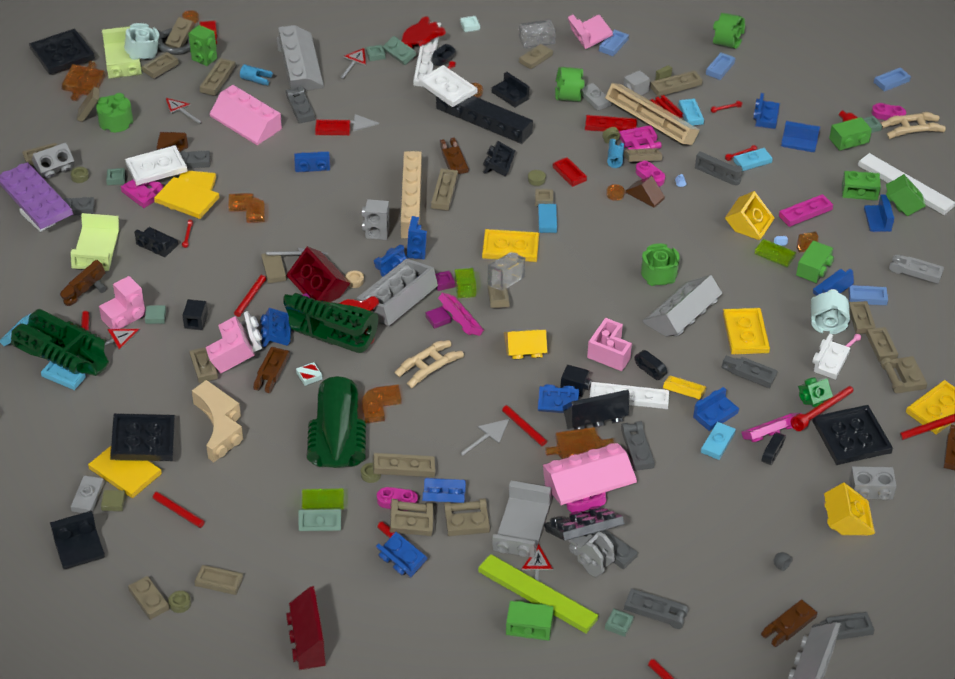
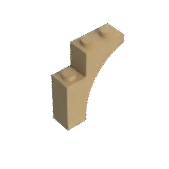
(223, 413)

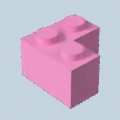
(126, 305)
(608, 346)
(232, 348)

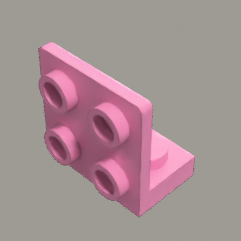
(590, 31)

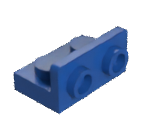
(766, 113)
(312, 161)
(416, 240)
(275, 327)
(552, 398)
(714, 409)
(444, 490)
(402, 554)

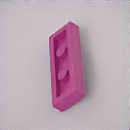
(805, 210)
(460, 314)
(756, 433)

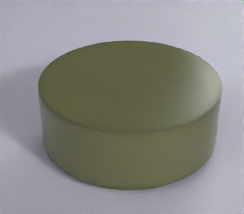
(611, 133)
(79, 174)
(536, 177)
(367, 473)
(179, 601)

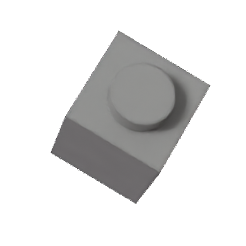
(637, 82)

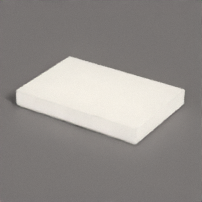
(447, 86)
(156, 165)

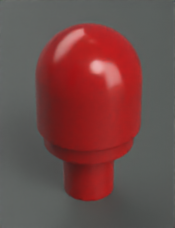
(847, 116)

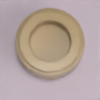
(355, 278)

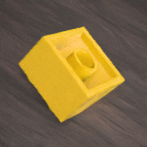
(750, 216)
(525, 342)
(848, 511)

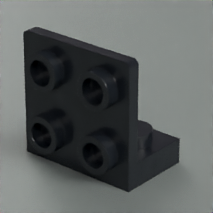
(77, 540)

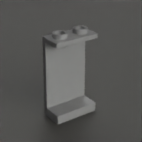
(523, 519)

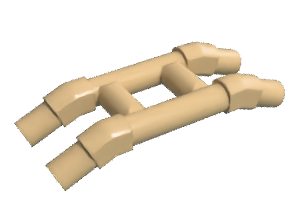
(906, 128)
(424, 368)

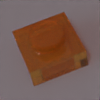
(805, 240)

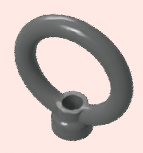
(164, 48)

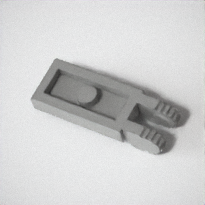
(916, 268)

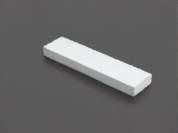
(637, 395)

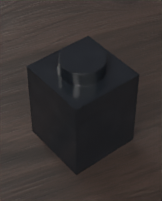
(195, 314)
(577, 378)

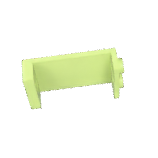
(117, 59)
(96, 241)

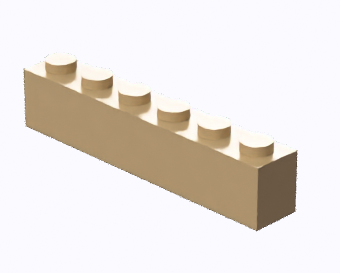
(652, 114)
(410, 189)

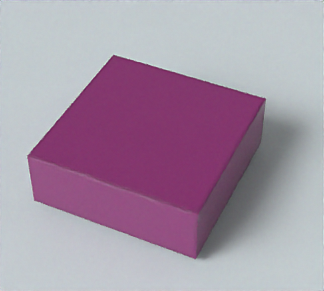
(444, 280)
(438, 317)

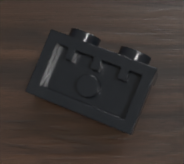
(512, 90)
(499, 158)
(155, 241)

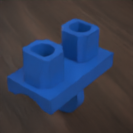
(389, 261)

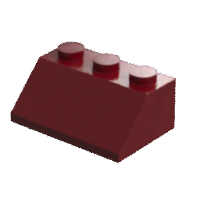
(317, 276)
(306, 630)

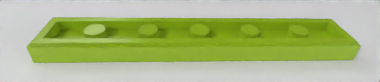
(538, 593)

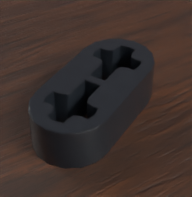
(443, 55)
(650, 365)
(773, 448)

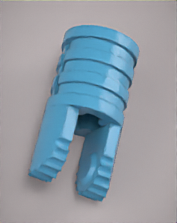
(254, 74)
(615, 154)

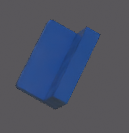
(800, 136)
(880, 216)
(839, 281)

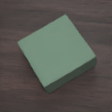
(375, 52)
(874, 124)
(116, 176)
(155, 314)
(619, 622)

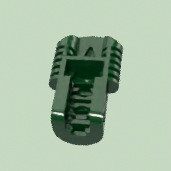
(330, 321)
(61, 343)
(337, 434)

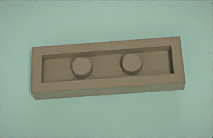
(217, 76)
(676, 83)
(444, 189)
(403, 465)

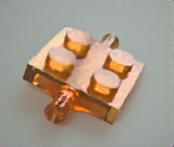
(82, 79)
(577, 442)

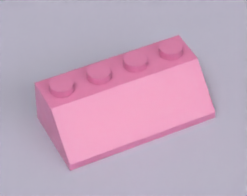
(246, 115)
(589, 473)

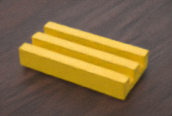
(684, 387)

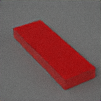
(601, 123)

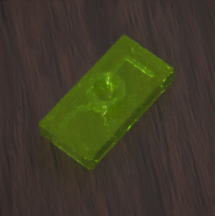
(775, 252)
(323, 498)

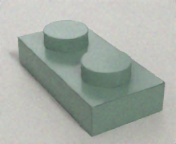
(399, 50)
(319, 519)

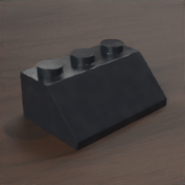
(597, 410)

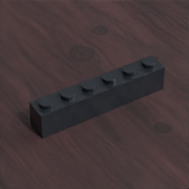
(490, 118)

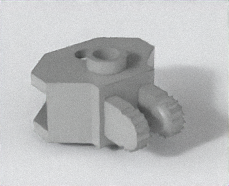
(592, 552)

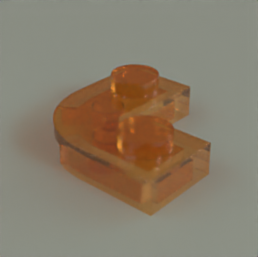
(247, 202)
(377, 398)

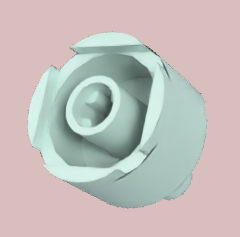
(141, 41)
(830, 312)

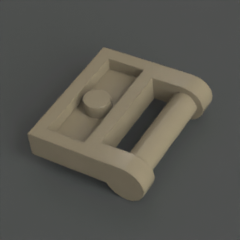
(908, 371)
(411, 522)
(467, 522)

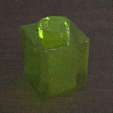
(465, 283)

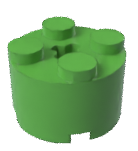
(728, 30)
(569, 84)
(114, 113)
(659, 264)

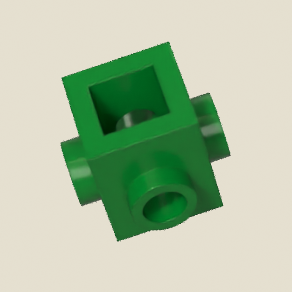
(815, 391)

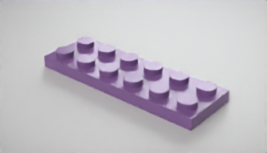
(34, 195)

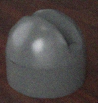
(782, 561)

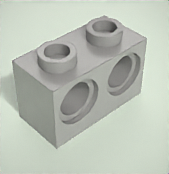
(51, 157)
(376, 219)
(873, 482)

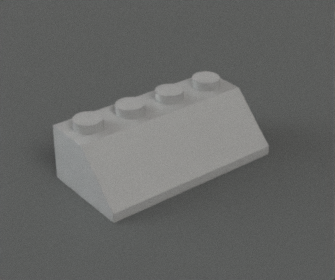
(299, 58)
(401, 289)
(684, 306)
(816, 653)

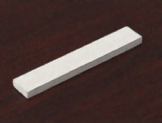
(424, 62)
(889, 173)

